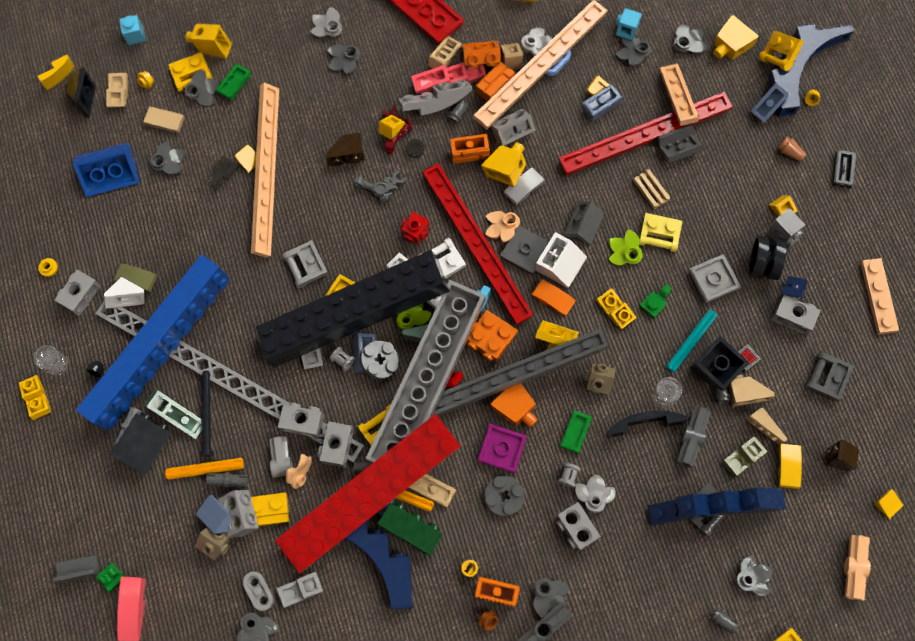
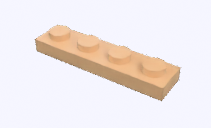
(679, 94)
(879, 296)

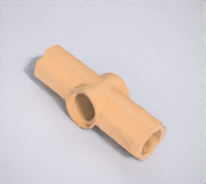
(857, 567)

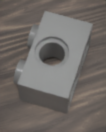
(786, 227)
(78, 302)
(785, 316)
(310, 427)
(337, 456)

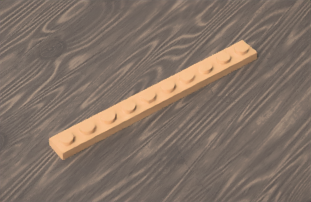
(539, 64)
(265, 171)

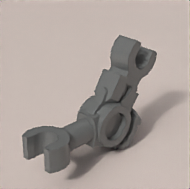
(383, 188)

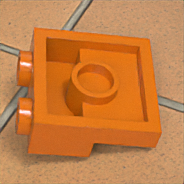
(481, 53)
(491, 336)

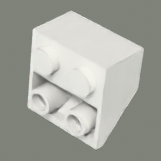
(560, 260)

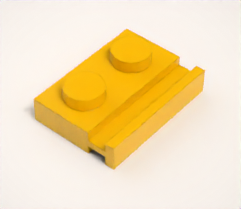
(271, 509)

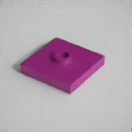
(502, 448)

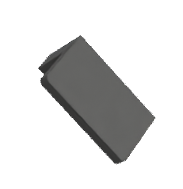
(584, 221)
(77, 569)

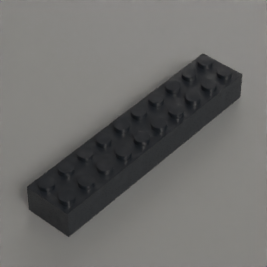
(352, 309)

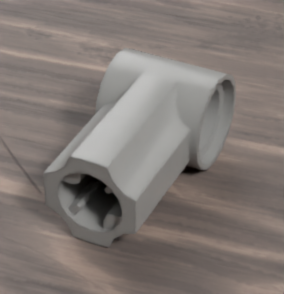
(280, 456)

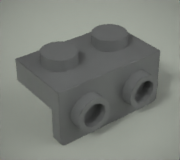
(679, 144)

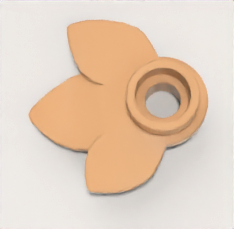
(500, 225)
(296, 476)

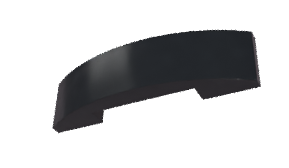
(669, 418)

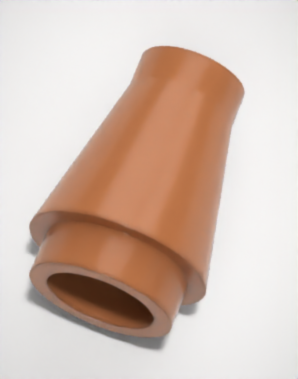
(791, 149)

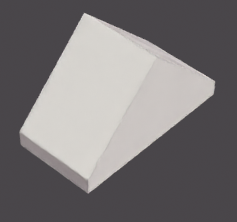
(123, 294)

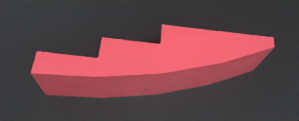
(424, 81)

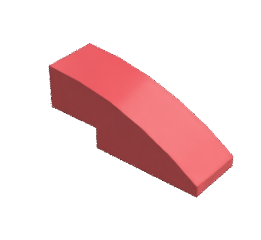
(130, 608)

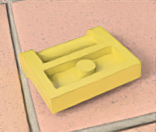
(660, 227)

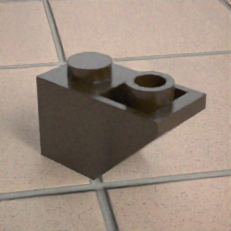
(346, 150)
(842, 456)

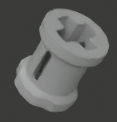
(342, 358)
(569, 475)

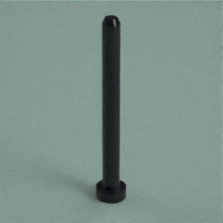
(207, 452)

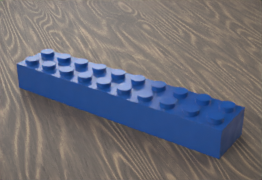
(153, 343)

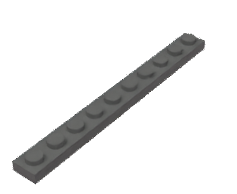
(522, 371)

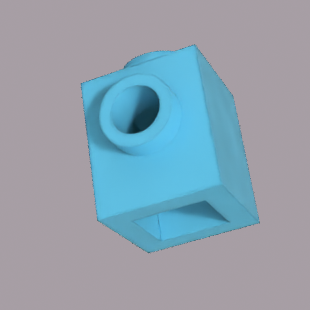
(628, 24)
(132, 30)

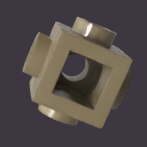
(600, 378)
(213, 544)

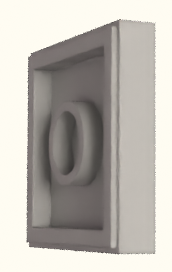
(714, 278)

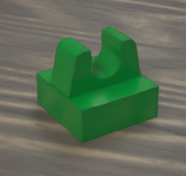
(110, 577)

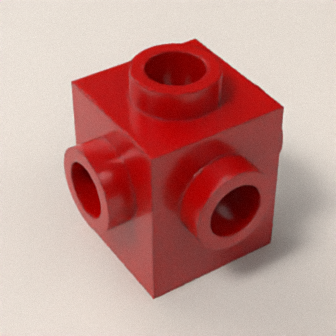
(415, 228)

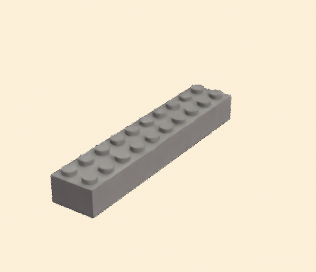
(430, 367)

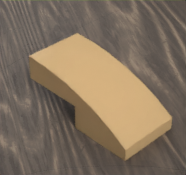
(117, 90)

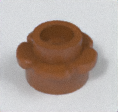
(488, 620)

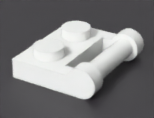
(451, 262)

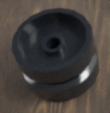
(767, 257)

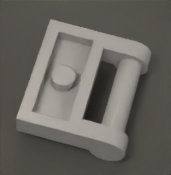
(311, 261)

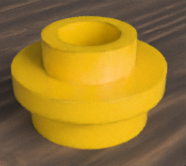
(145, 80)
(52, 270)

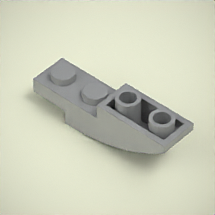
(441, 98)

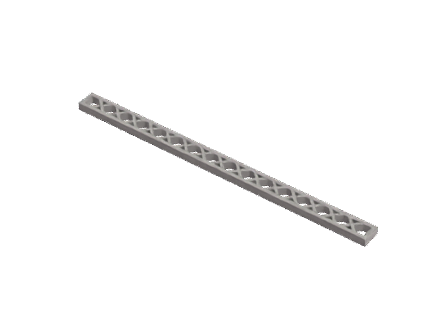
(218, 366)

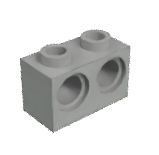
(513, 127)
(242, 513)
(582, 525)

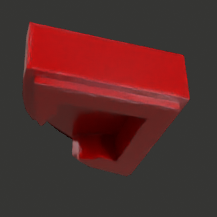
(454, 380)

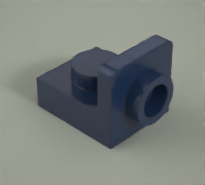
(795, 287)

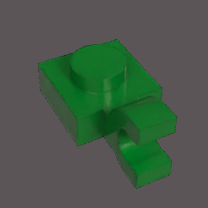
(655, 302)

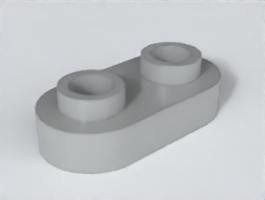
(259, 591)

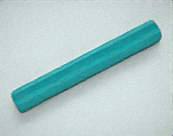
(691, 341)

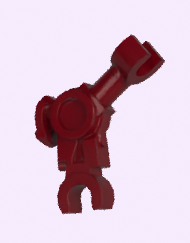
(391, 144)

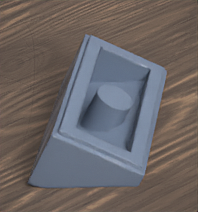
(602, 102)
(770, 102)
(359, 342)
(214, 515)

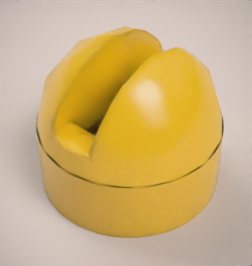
(816, 98)
(472, 570)

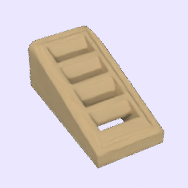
(437, 61)
(766, 425)

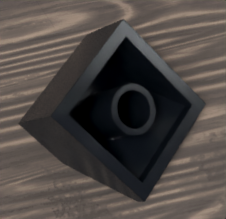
(719, 364)

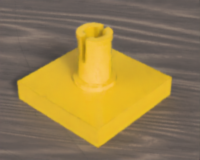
(555, 334)

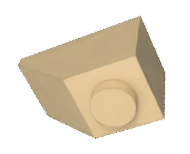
(748, 391)

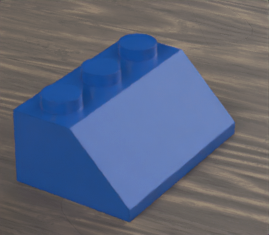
(106, 169)

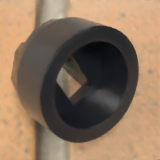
(95, 368)

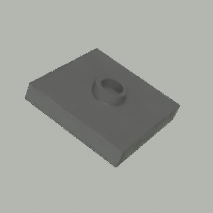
(524, 250)

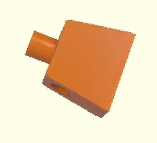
(515, 406)

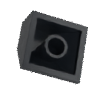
(81, 90)

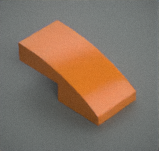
(554, 297)

